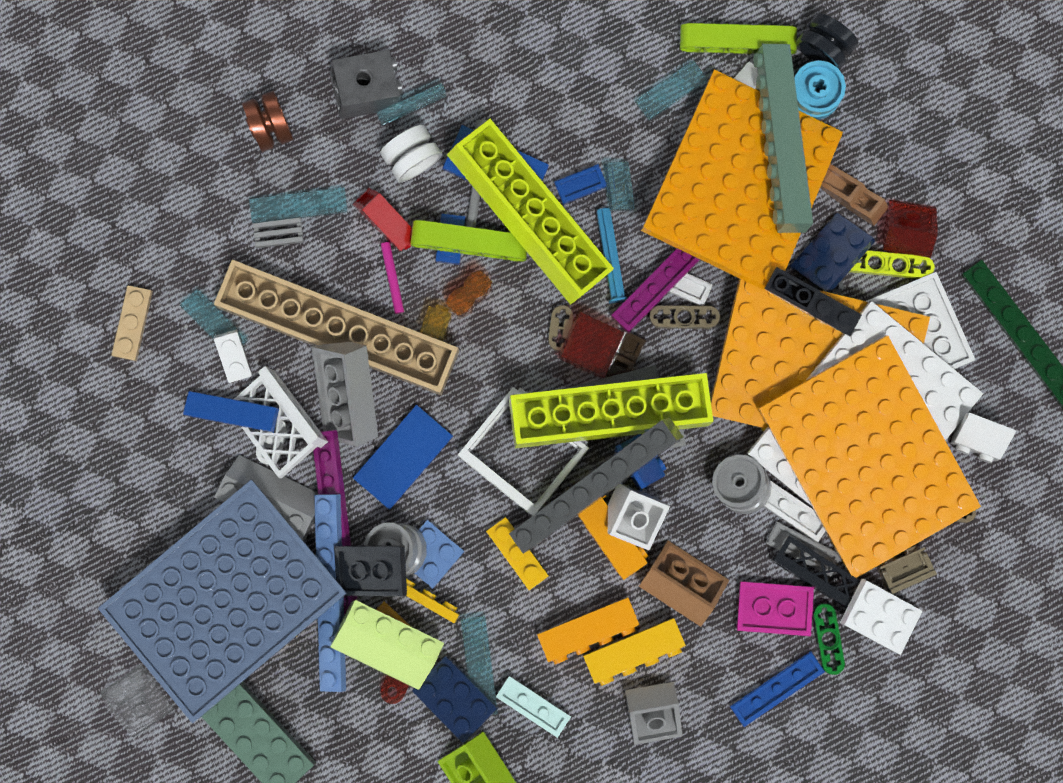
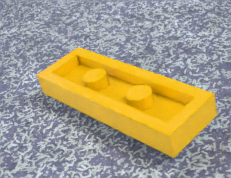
(523, 564)
(427, 598)

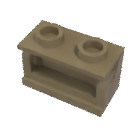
(906, 570)

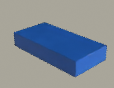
(580, 184)

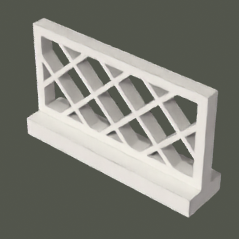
(295, 413)

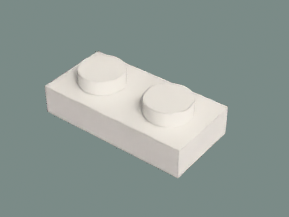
(232, 356)

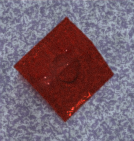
(910, 228)

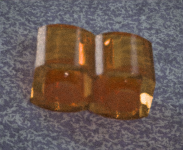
(475, 289)

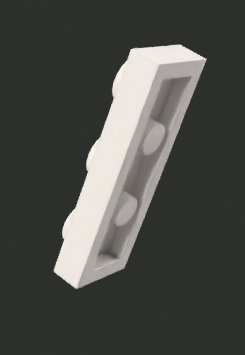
(794, 512)

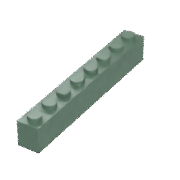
(783, 138)

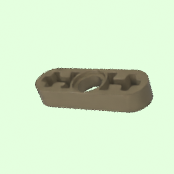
(702, 312)

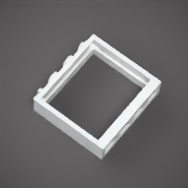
(466, 455)

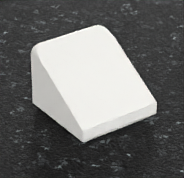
(748, 75)

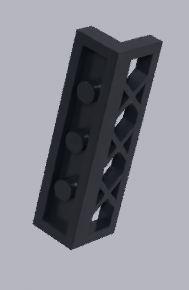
(811, 578)

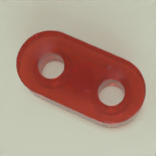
(392, 682)

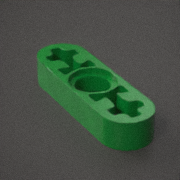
(830, 620)

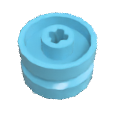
(827, 80)

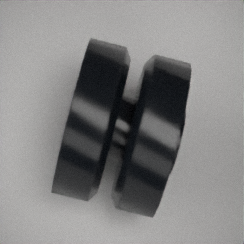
(827, 40)

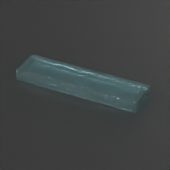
(298, 205)
(478, 655)

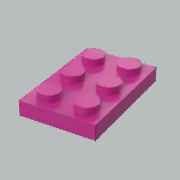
(775, 608)

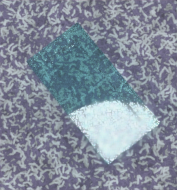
(619, 186)

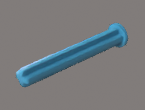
(610, 253)

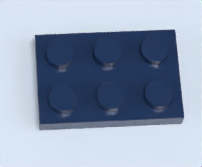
(832, 253)
(455, 699)

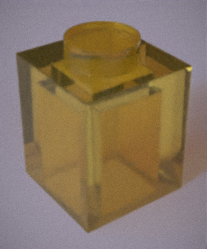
(436, 322)

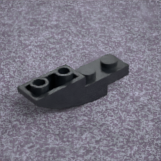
(812, 302)

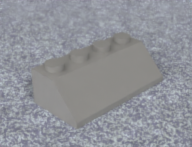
(345, 391)
(291, 499)

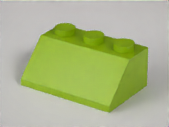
(475, 763)

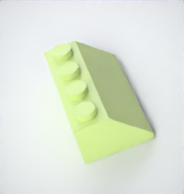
(386, 644)

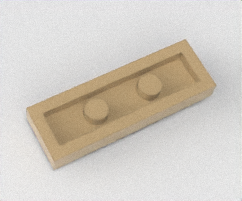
(132, 323)

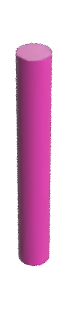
(392, 278)

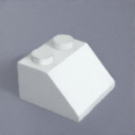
(982, 438)
(635, 516)

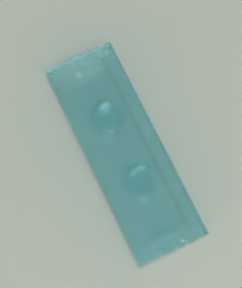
(671, 90)
(411, 104)

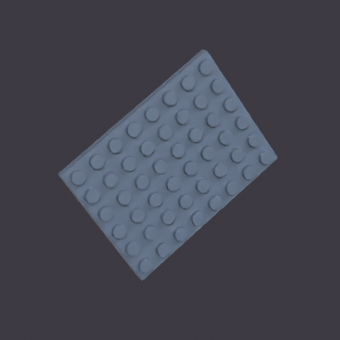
(222, 601)

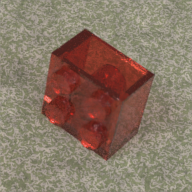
(590, 345)

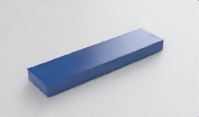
(231, 411)
(777, 689)

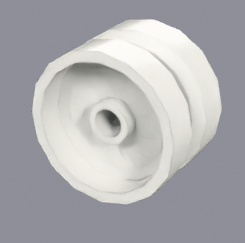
(410, 153)

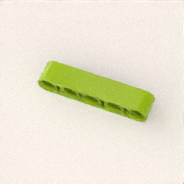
(734, 37)
(466, 240)

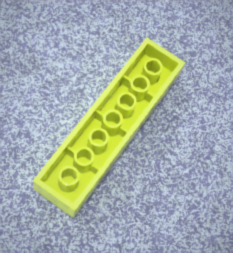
(530, 211)
(609, 410)

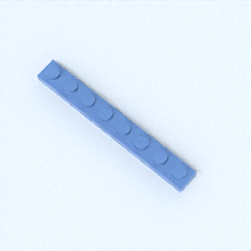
(329, 534)

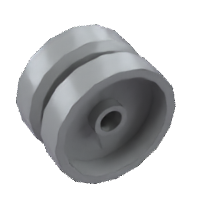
(739, 470)
(401, 535)

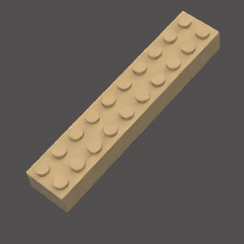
(324, 320)

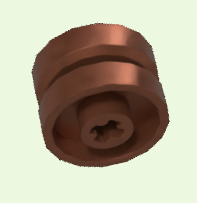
(267, 121)

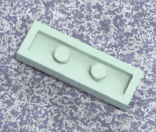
(533, 706)

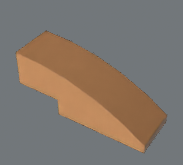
(853, 195)

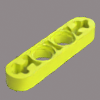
(886, 265)

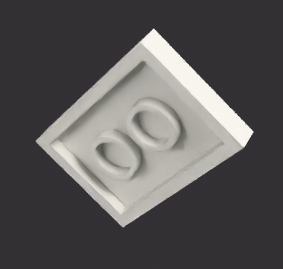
(881, 616)

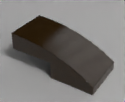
(626, 354)

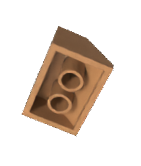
(684, 583)

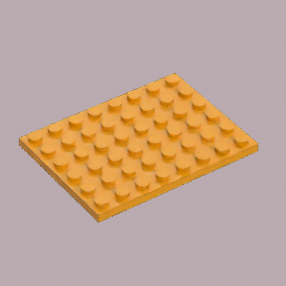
(719, 187)
(777, 348)
(869, 457)

